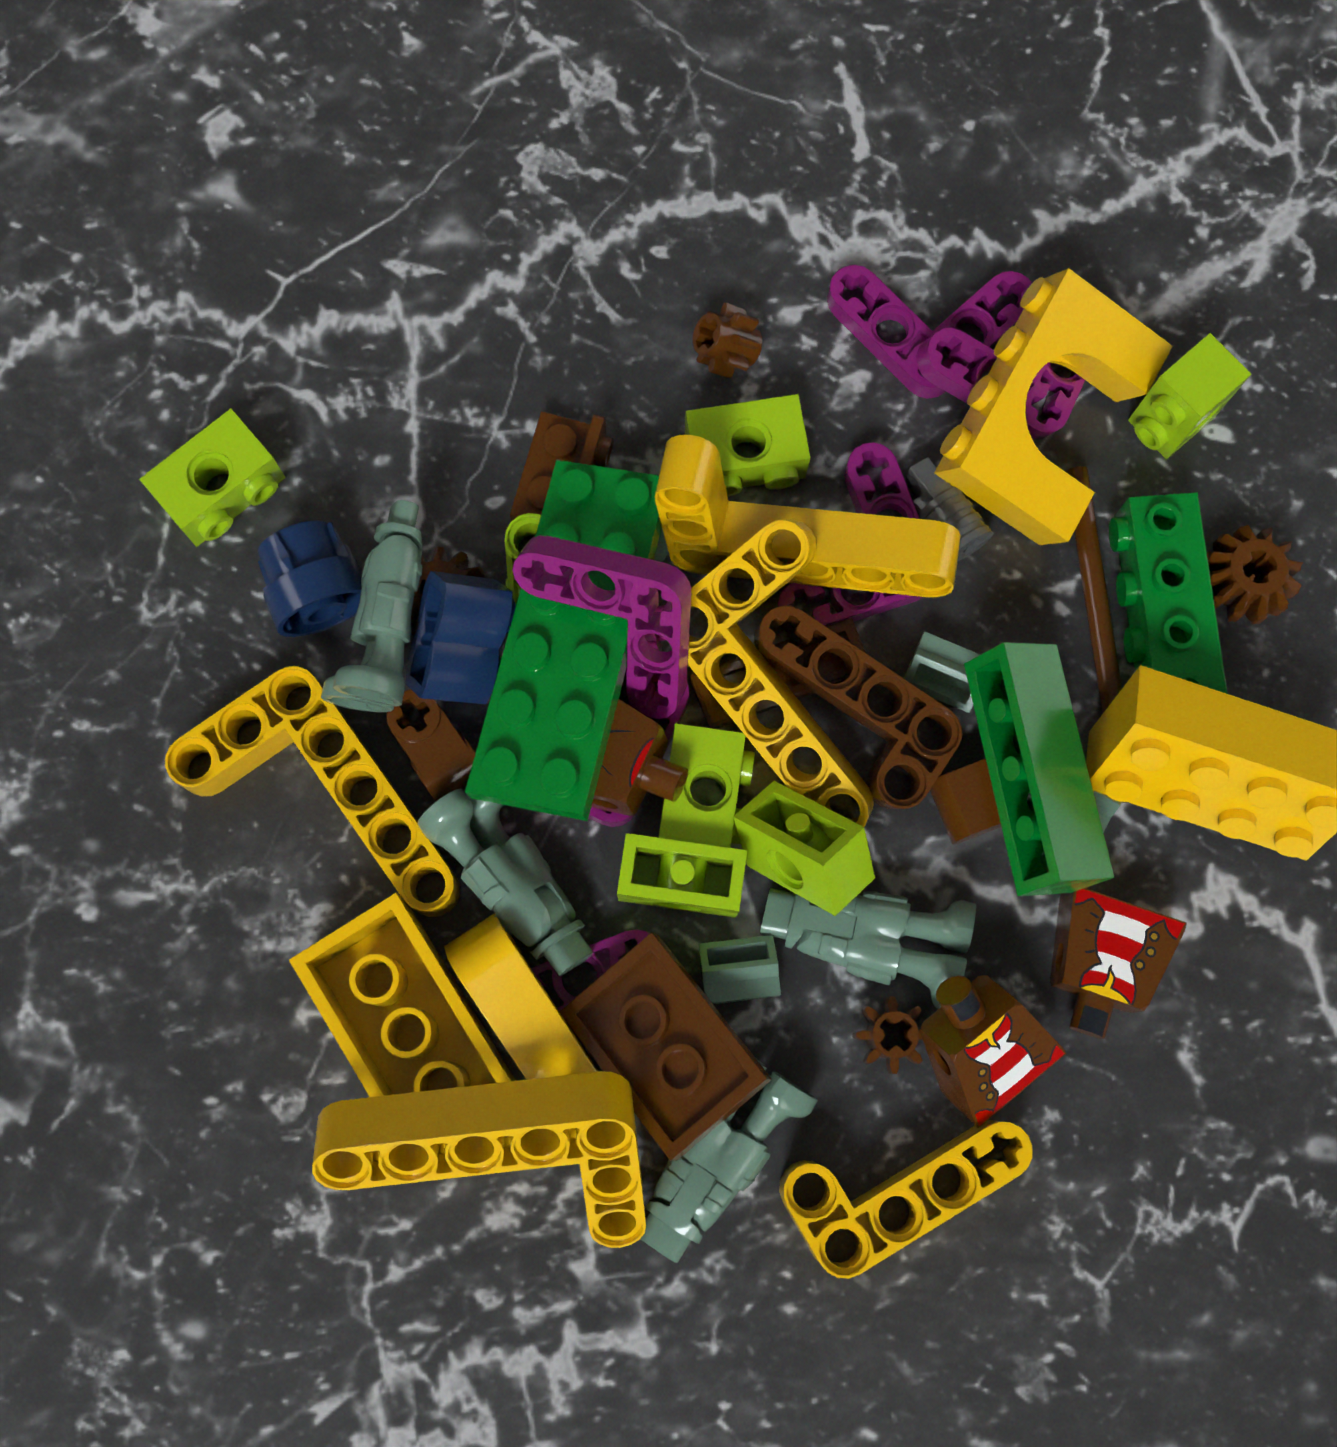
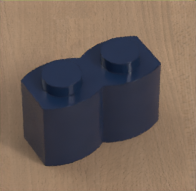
(459, 638)

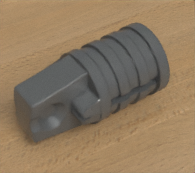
(947, 504)

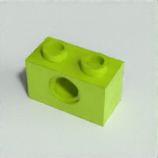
(1188, 396)
(771, 425)
(218, 449)
(712, 756)
(805, 847)
(681, 875)

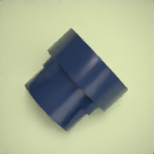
(309, 578)

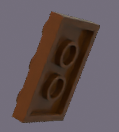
(669, 1045)

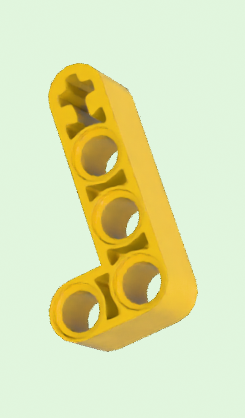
(515, 1002)
(914, 1186)

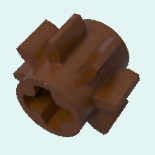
(727, 340)
(874, 1035)

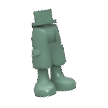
(382, 617)
(508, 878)
(869, 933)
(712, 1173)

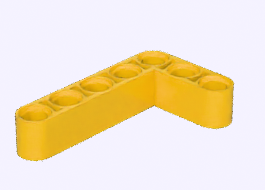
(851, 549)
(761, 679)
(337, 773)
(493, 1131)

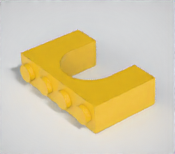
(992, 448)

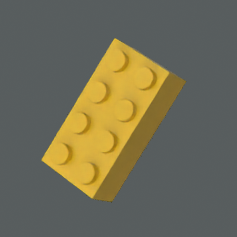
(1217, 763)
(397, 1006)

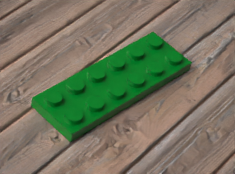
(564, 661)

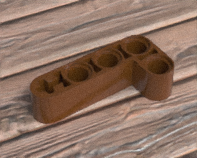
(850, 697)

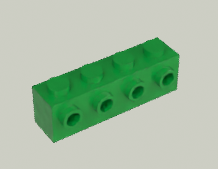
(1167, 588)
(1037, 769)

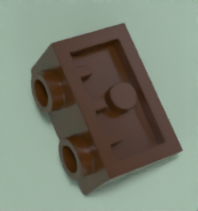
(558, 440)

